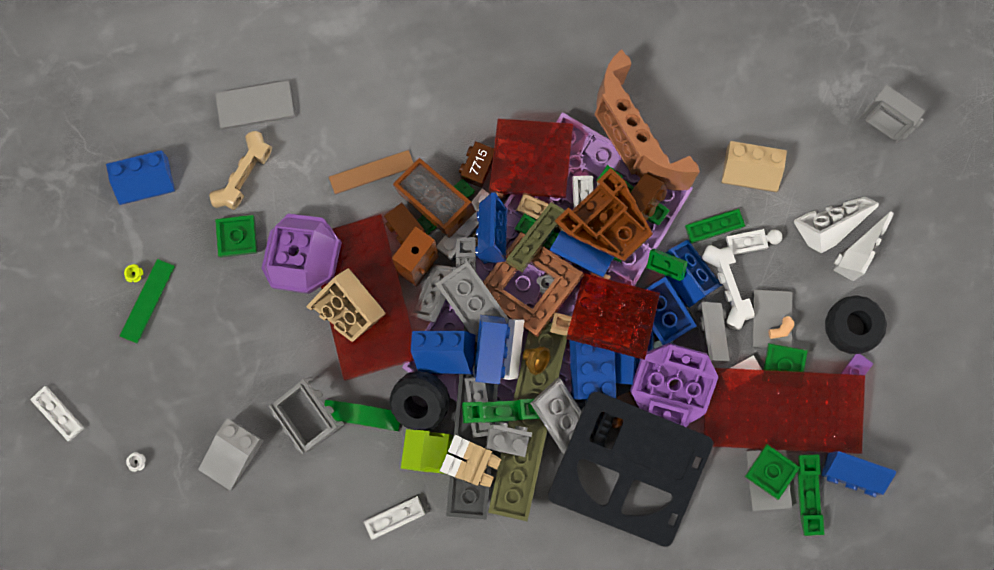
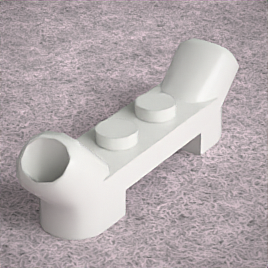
(723, 260)

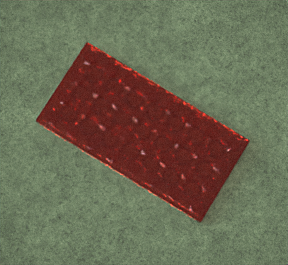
(369, 257)
(787, 410)

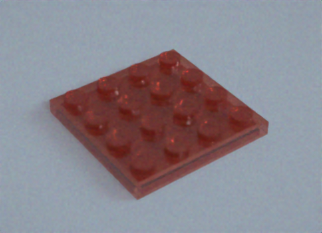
(531, 158)
(613, 316)

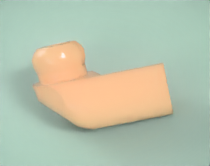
(784, 330)

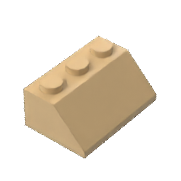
(753, 166)

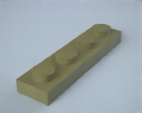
(535, 238)

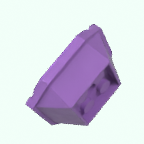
(316, 256)
(688, 397)

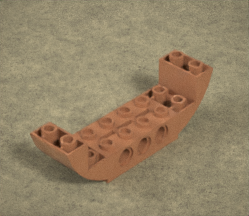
(633, 136)

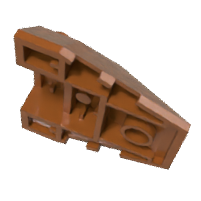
(608, 219)

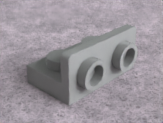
(508, 440)

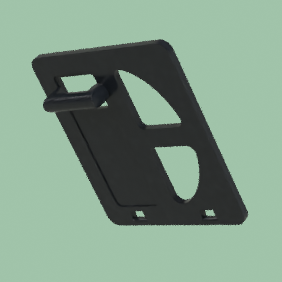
(645, 451)

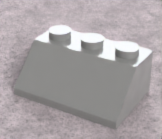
(712, 332)

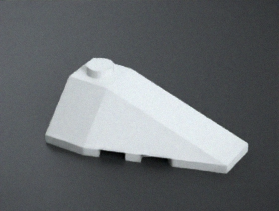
(829, 227)
(858, 257)

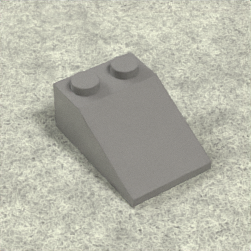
(230, 454)

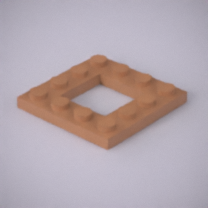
(534, 319)

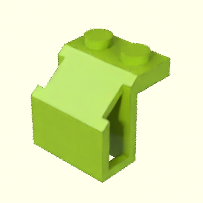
(425, 450)

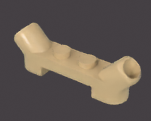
(231, 195)

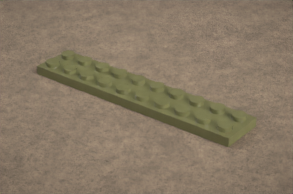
(518, 474)

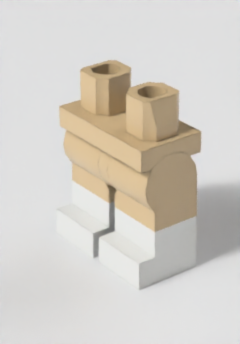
(476, 462)

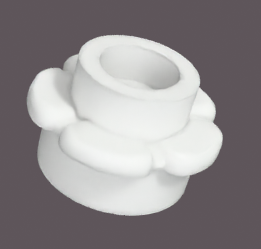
(130, 462)

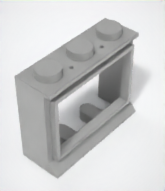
(898, 106)
(324, 412)

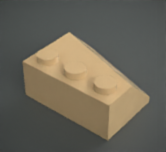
(347, 305)

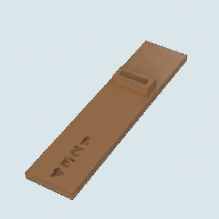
(371, 172)

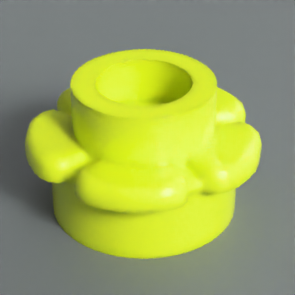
(128, 273)

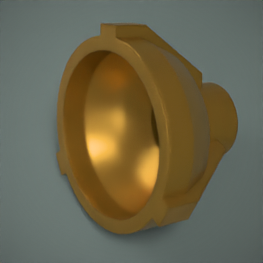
(537, 359)

